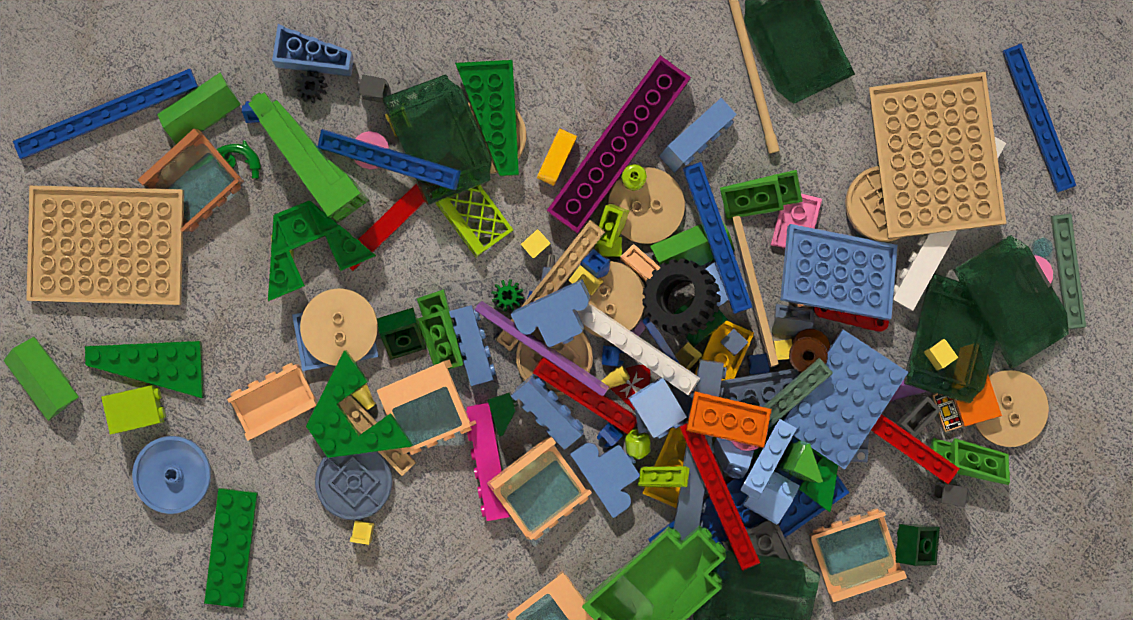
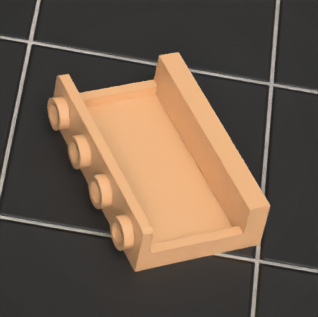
(273, 400)

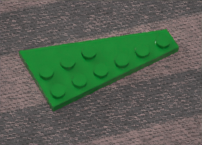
(493, 101)
(161, 364)

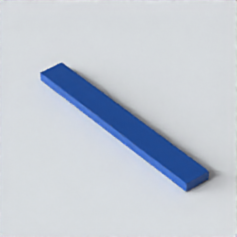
(1039, 118)
(389, 159)
(717, 238)

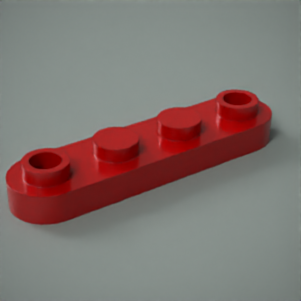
(852, 319)

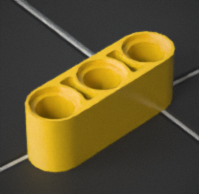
(556, 157)

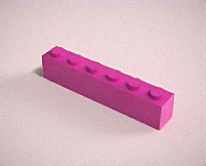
(487, 459)

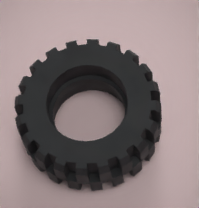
(665, 281)

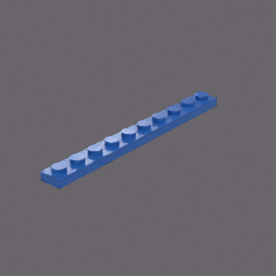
(105, 114)

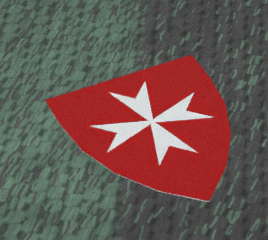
(639, 379)

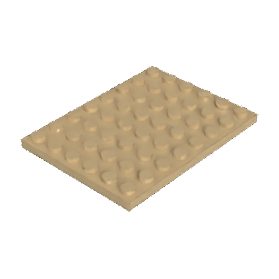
(937, 155)
(105, 245)

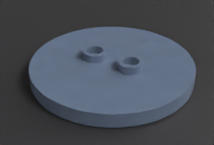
(354, 484)

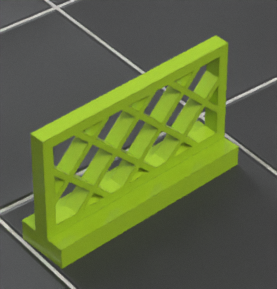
(462, 228)

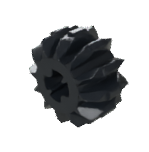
(314, 80)

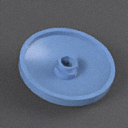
(171, 474)

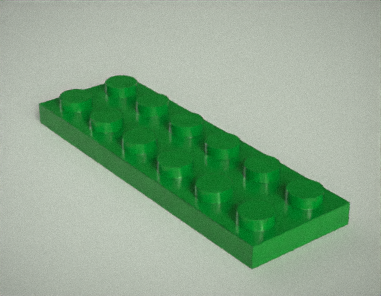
(230, 548)

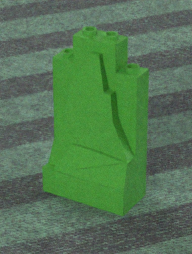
(327, 183)
(662, 581)

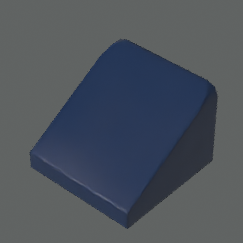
(758, 364)

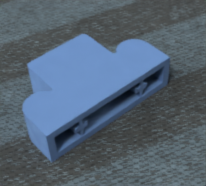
(555, 314)
(607, 474)

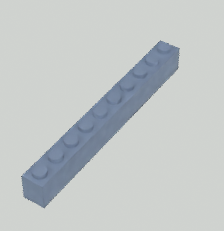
(690, 498)

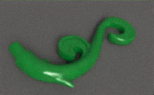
(252, 158)

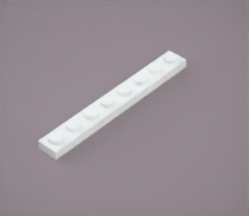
(638, 349)

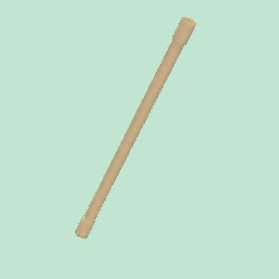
(770, 137)

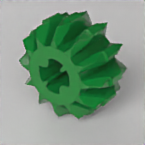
(507, 302)

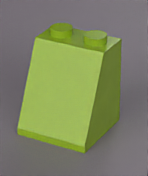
(133, 409)

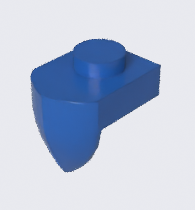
(596, 264)

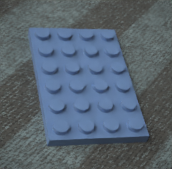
(839, 272)
(848, 402)

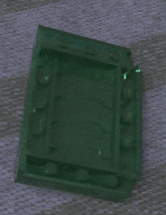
(797, 46)
(439, 127)
(1014, 299)
(953, 316)
(763, 592)

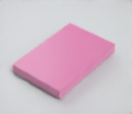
(800, 214)

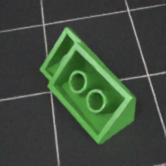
(199, 108)
(761, 195)
(686, 245)
(439, 329)
(40, 377)
(975, 460)
(800, 462)

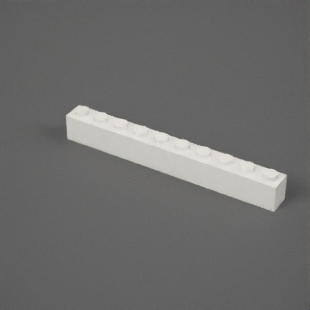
(925, 262)

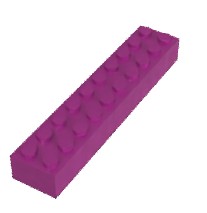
(618, 144)

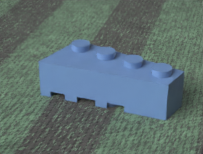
(308, 53)
(697, 135)
(472, 345)
(548, 411)

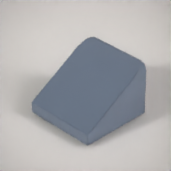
(734, 342)

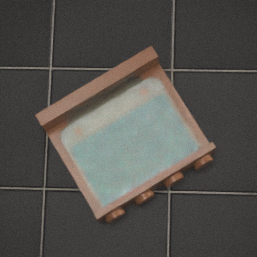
(197, 170)

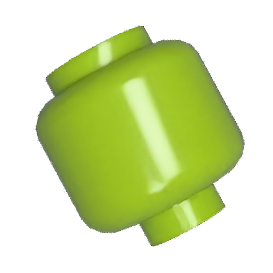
(631, 183)
(637, 444)

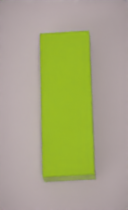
(664, 476)

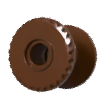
(806, 341)

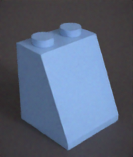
(658, 408)

